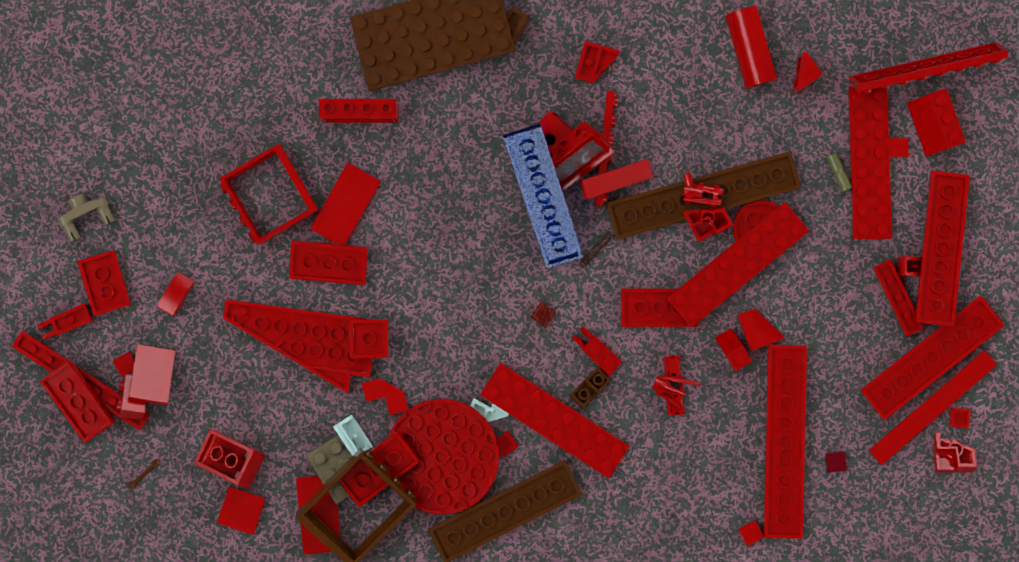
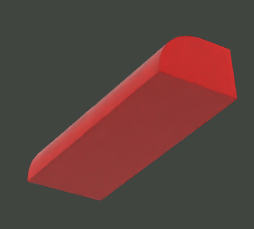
(751, 47)

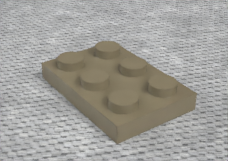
(327, 461)

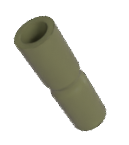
(837, 169)

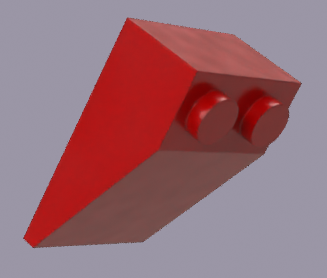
(229, 459)

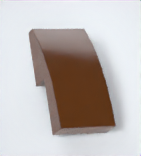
(589, 388)

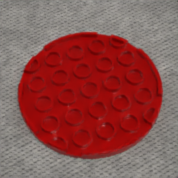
(455, 455)

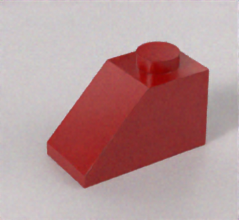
(733, 350)

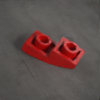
(175, 293)

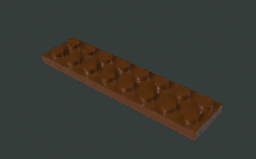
(504, 511)

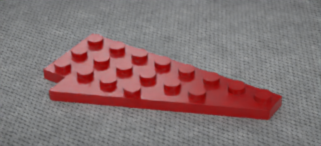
(306, 337)

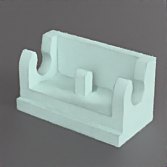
(352, 435)

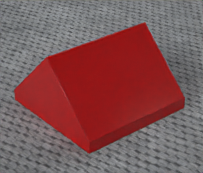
(806, 72)

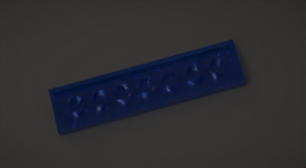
(543, 195)

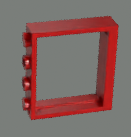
(237, 204)

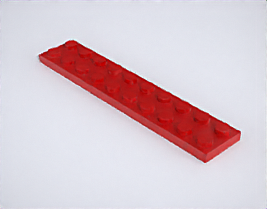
(785, 441)

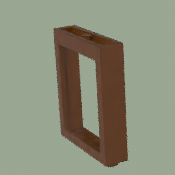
(330, 538)

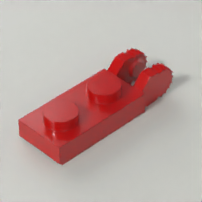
(67, 321)
(598, 352)

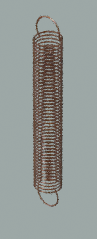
(596, 249)

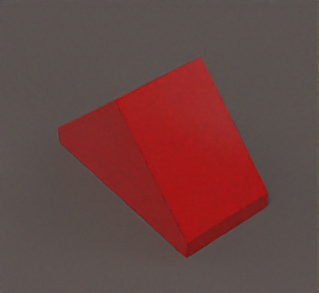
(908, 266)

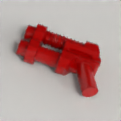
(693, 193)

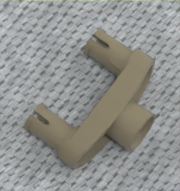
(79, 207)

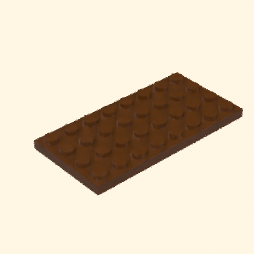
(429, 38)

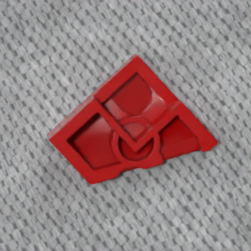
(707, 221)
(758, 330)
(952, 456)

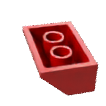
(936, 122)

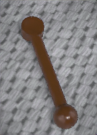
(132, 484)

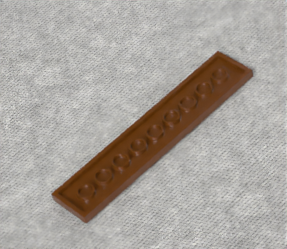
(739, 184)

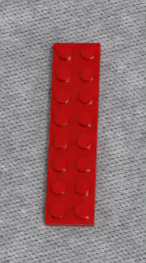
(921, 69)
(870, 164)
(942, 248)
(737, 264)
(931, 358)
(554, 420)

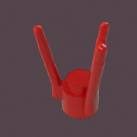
(662, 385)

